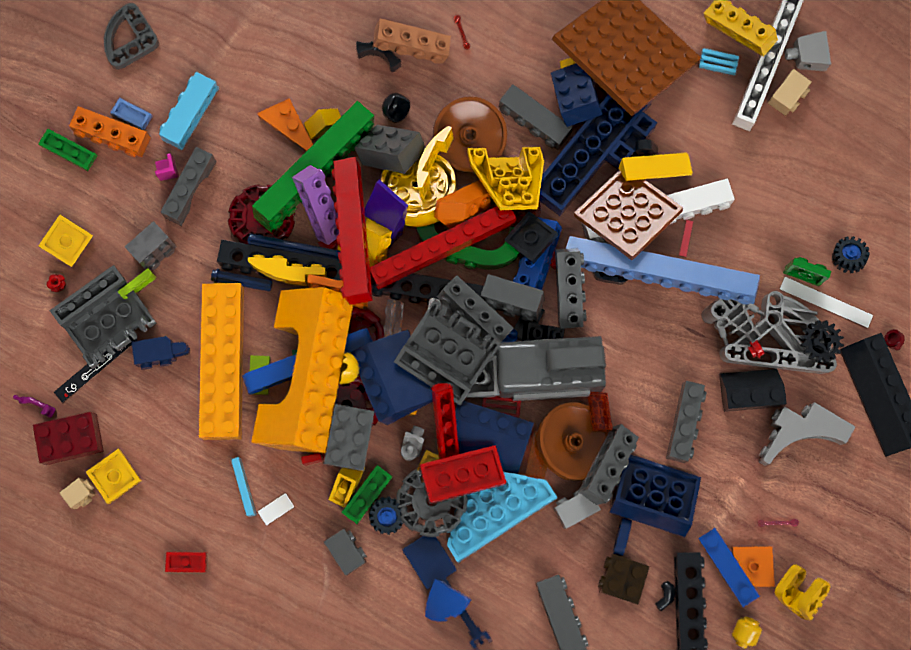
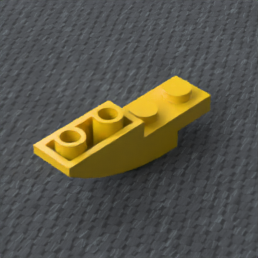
(279, 269)

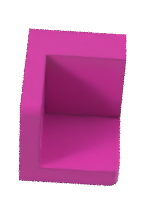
(166, 168)

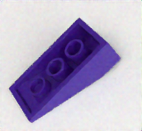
(387, 209)

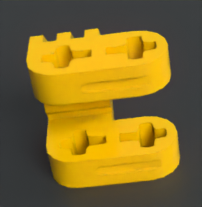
(801, 603)

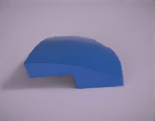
(445, 602)

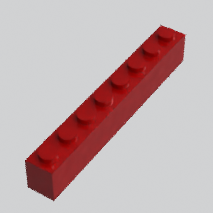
(352, 231)
(441, 246)

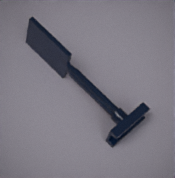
(433, 563)

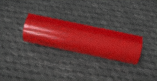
(445, 420)

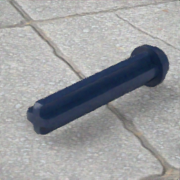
(246, 281)

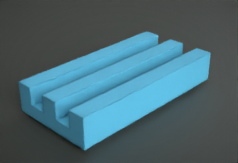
(705, 57)

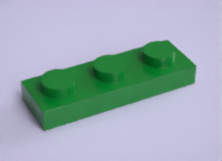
(67, 149)
(367, 494)

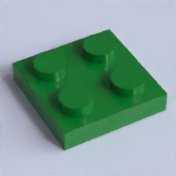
(807, 272)

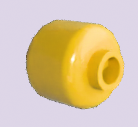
(746, 632)

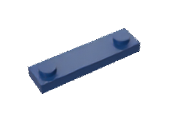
(729, 567)

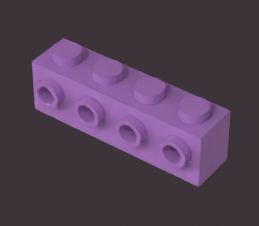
(317, 203)

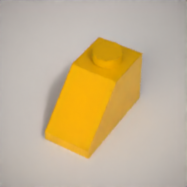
(345, 486)

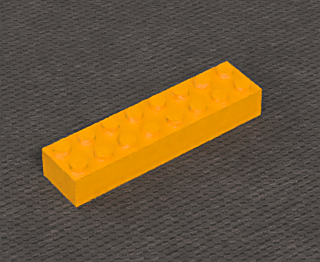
(221, 361)

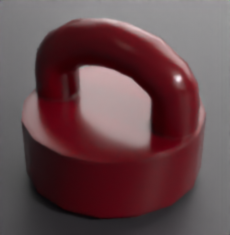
(894, 339)

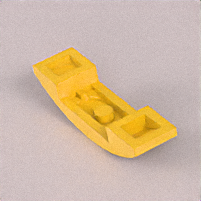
(441, 143)

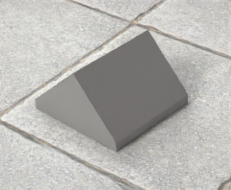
(487, 382)

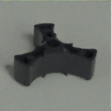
(366, 49)

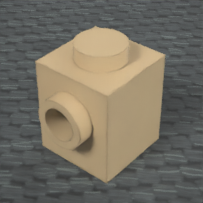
(78, 493)

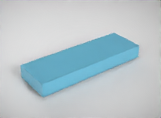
(243, 487)

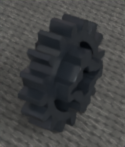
(821, 334)

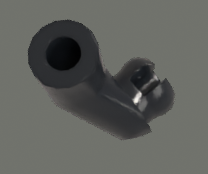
(668, 597)

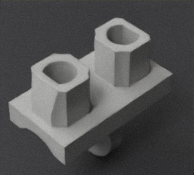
(412, 443)

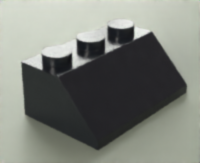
(752, 390)

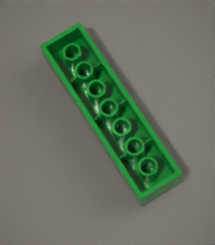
(331, 146)

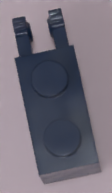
(157, 351)

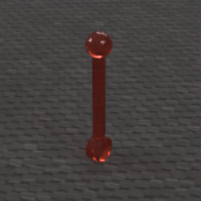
(457, 19)

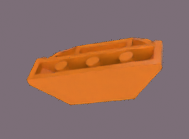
(462, 204)

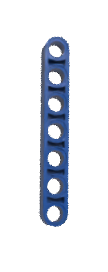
(282, 370)

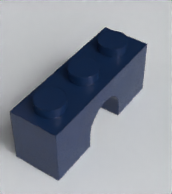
(639, 130)

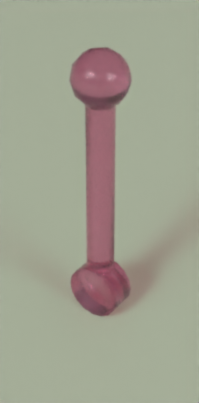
(794, 522)

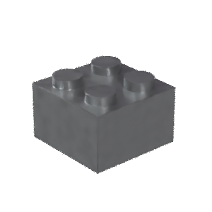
(151, 246)

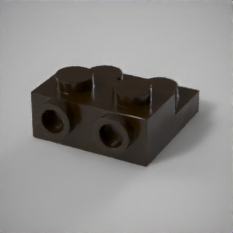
(623, 578)

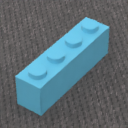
(188, 111)

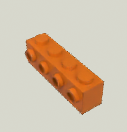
(110, 132)

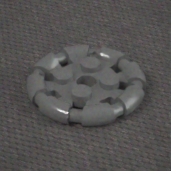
(427, 512)

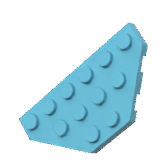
(497, 511)

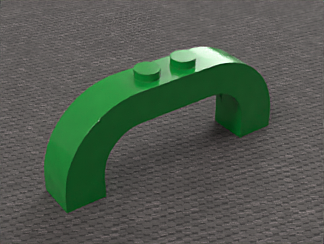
(473, 256)

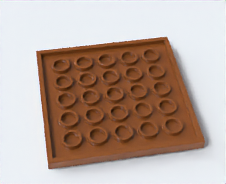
(626, 51)

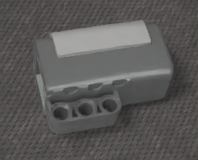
(551, 368)

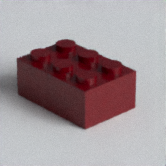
(68, 438)

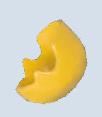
(349, 368)

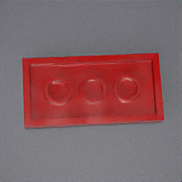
(462, 474)

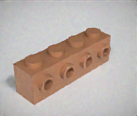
(411, 41)

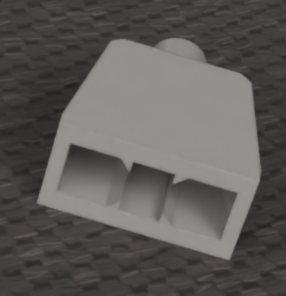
(810, 52)

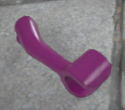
(46, 409)

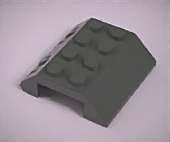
(101, 318)
(446, 351)

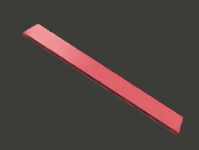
(686, 238)

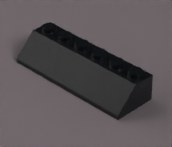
(881, 392)

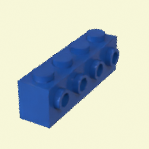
(535, 274)

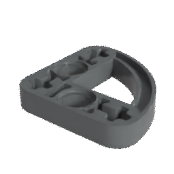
(142, 37)

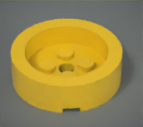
(421, 210)

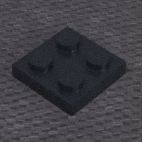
(531, 237)

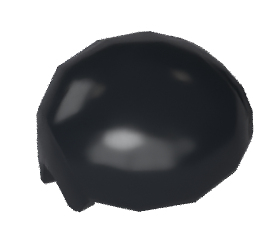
(395, 107)

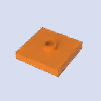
(757, 564)

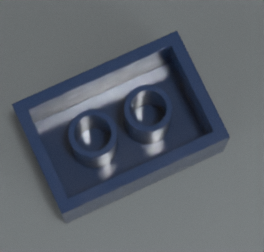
(575, 94)

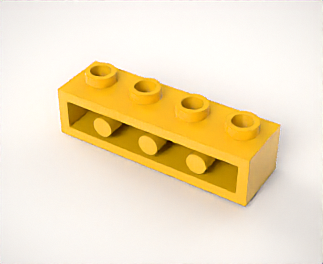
(741, 26)

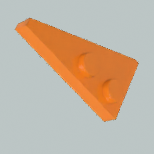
(286, 120)

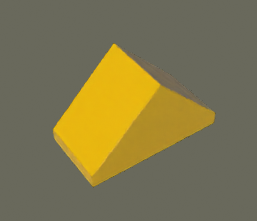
(321, 122)

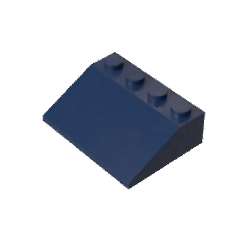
(390, 387)
(485, 427)
(656, 496)

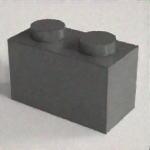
(345, 551)

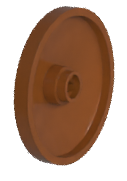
(473, 125)
(568, 441)

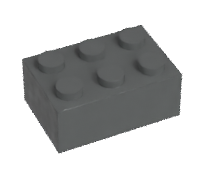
(390, 148)
(513, 298)
(348, 437)

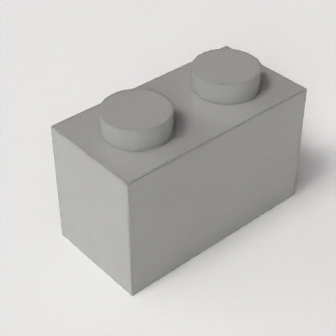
(575, 509)

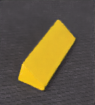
(655, 166)

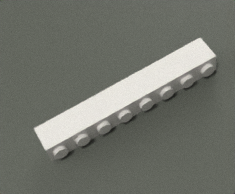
(767, 66)
(694, 201)

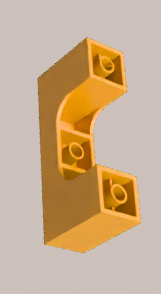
(306, 413)

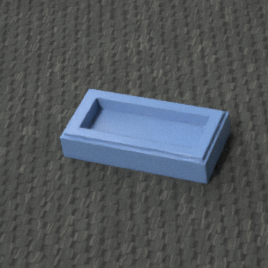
(131, 114)

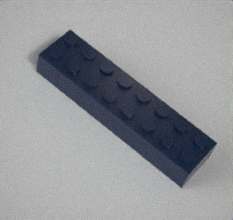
(584, 155)

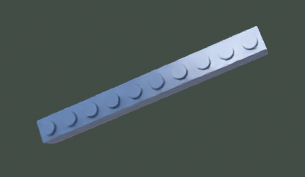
(668, 271)

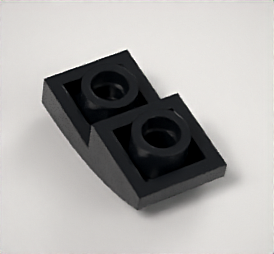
(540, 332)

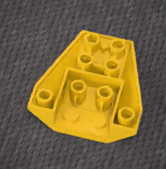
(510, 181)

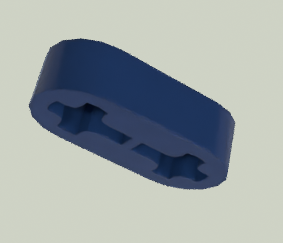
(622, 536)

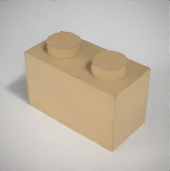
(789, 92)

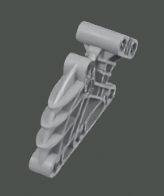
(735, 317)

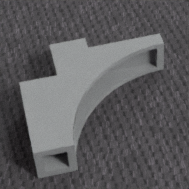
(815, 423)

